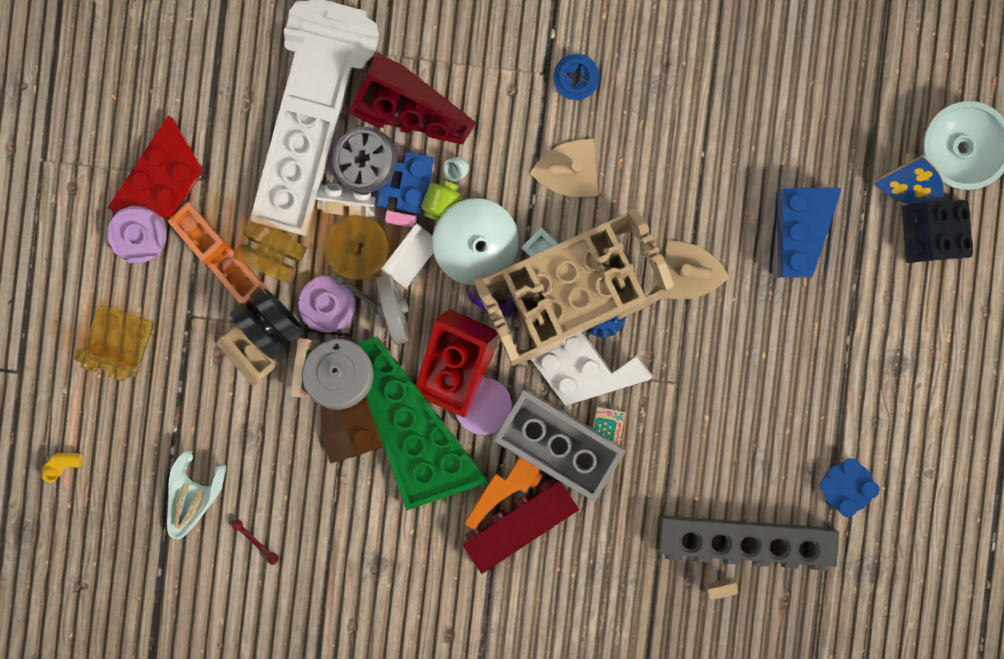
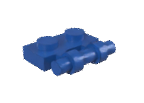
(412, 186)

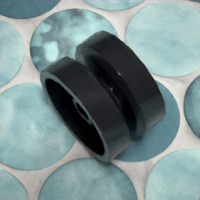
(267, 323)

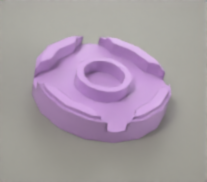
(136, 234)
(326, 305)
(488, 408)

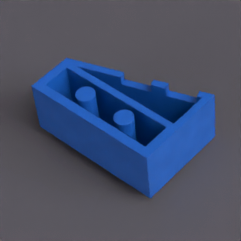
(802, 228)

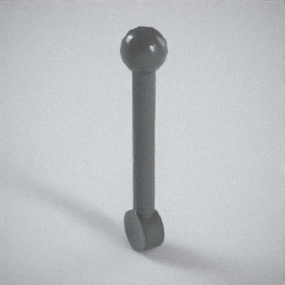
(341, 281)

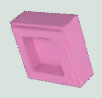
(400, 219)

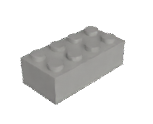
(560, 445)

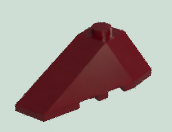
(401, 99)

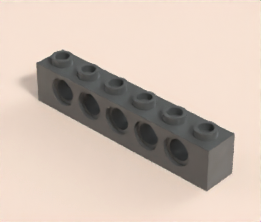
(823, 540)

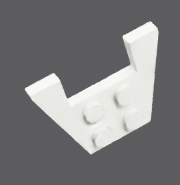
(580, 372)

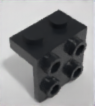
(937, 231)

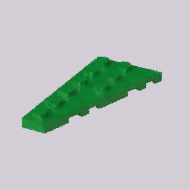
(418, 443)

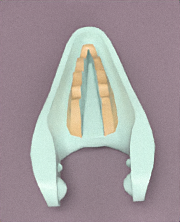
(189, 499)

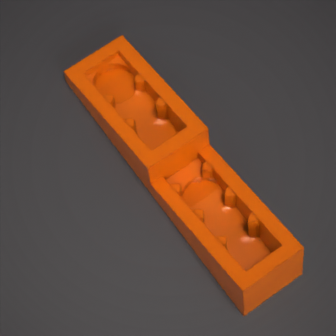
(215, 253)

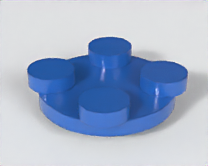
(849, 487)

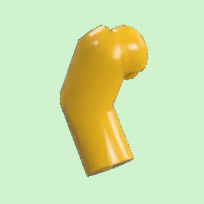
(58, 463)

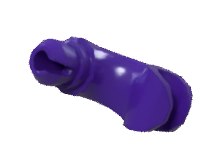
(506, 307)

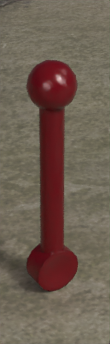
(272, 558)

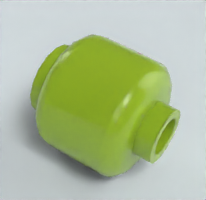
(440, 198)

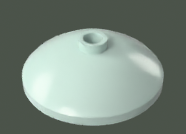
(982, 134)
(462, 228)

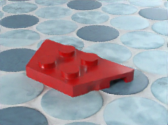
(161, 174)

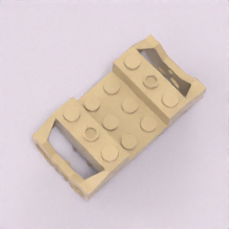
(575, 286)

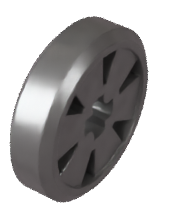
(376, 171)

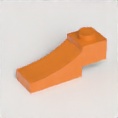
(519, 478)

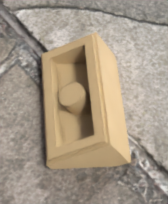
(246, 356)

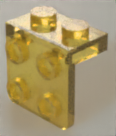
(115, 343)

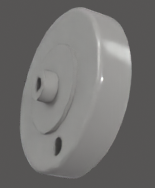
(392, 309)
(337, 374)

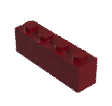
(520, 525)

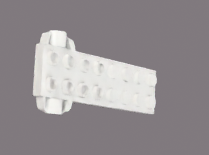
(327, 46)

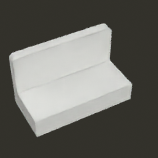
(410, 256)

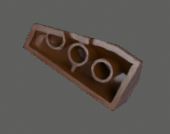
(349, 430)

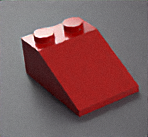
(456, 361)

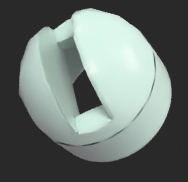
(455, 168)

